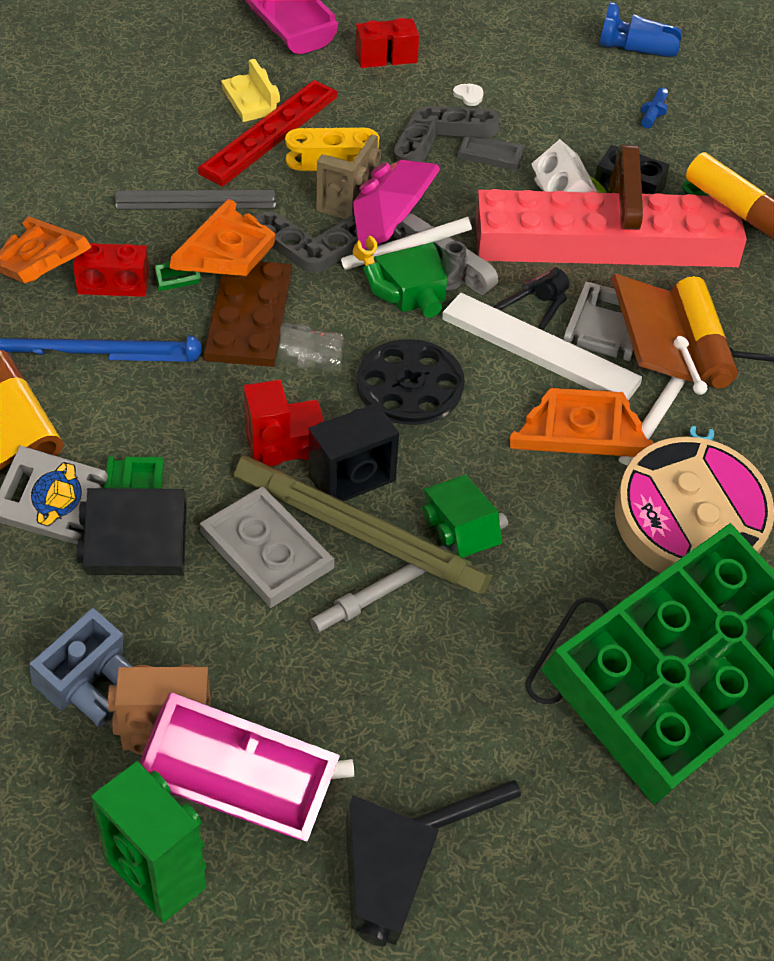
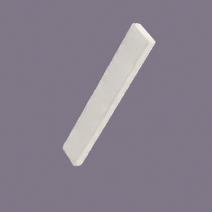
(540, 347)

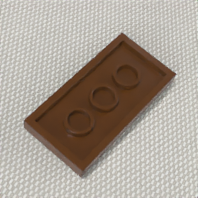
(249, 316)

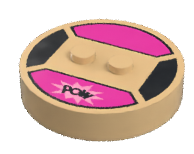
(684, 494)

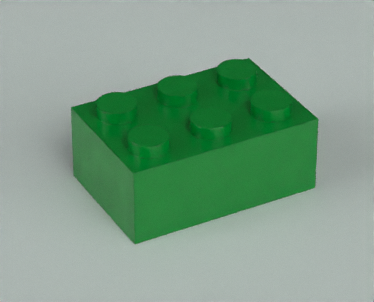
(151, 840)

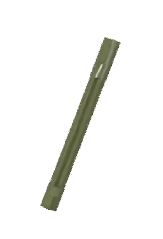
(363, 525)

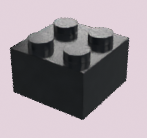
(353, 453)

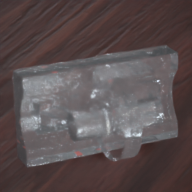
(311, 347)

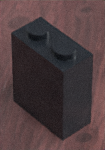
(133, 531)

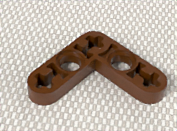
(627, 182)

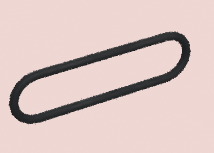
(558, 697)

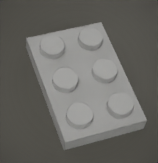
(267, 546)

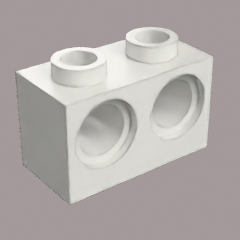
(561, 170)

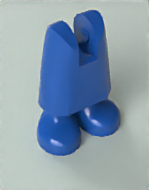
(640, 34)

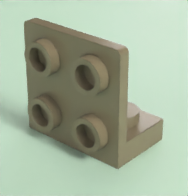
(340, 180)

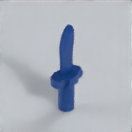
(655, 108)

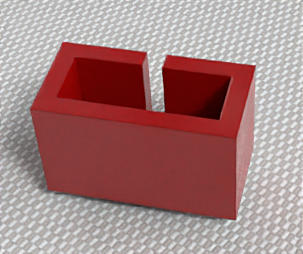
(392, 36)

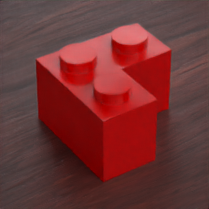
(276, 428)

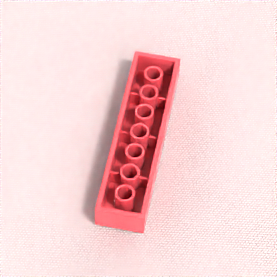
(589, 230)

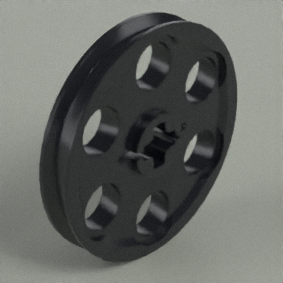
(411, 368)

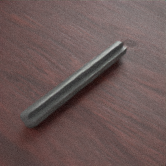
(194, 199)

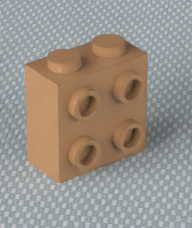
(142, 693)

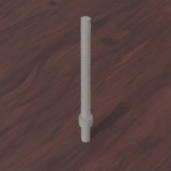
(351, 605)

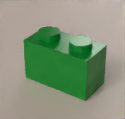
(462, 516)

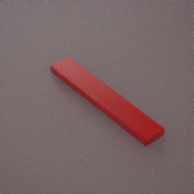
(267, 133)

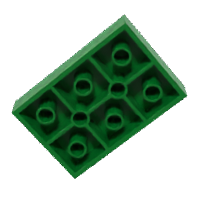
(677, 663)

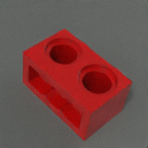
(112, 270)

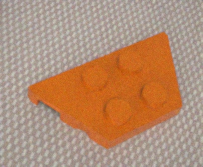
(225, 244)
(39, 250)
(582, 424)

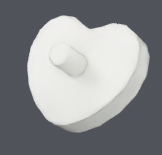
(469, 93)

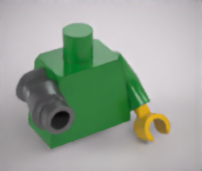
(413, 275)

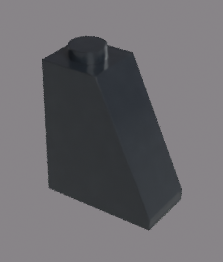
(384, 868)

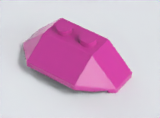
(390, 197)

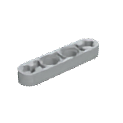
(477, 273)

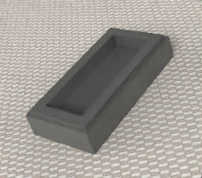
(491, 152)

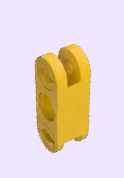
(333, 142)

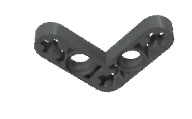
(441, 120)
(317, 247)

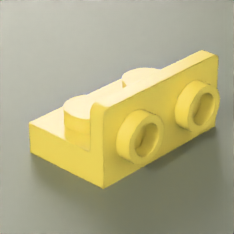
(251, 93)

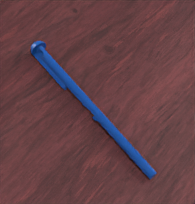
(118, 349)

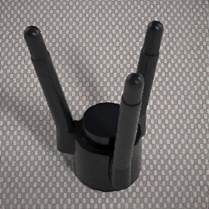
(547, 287)

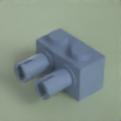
(75, 661)

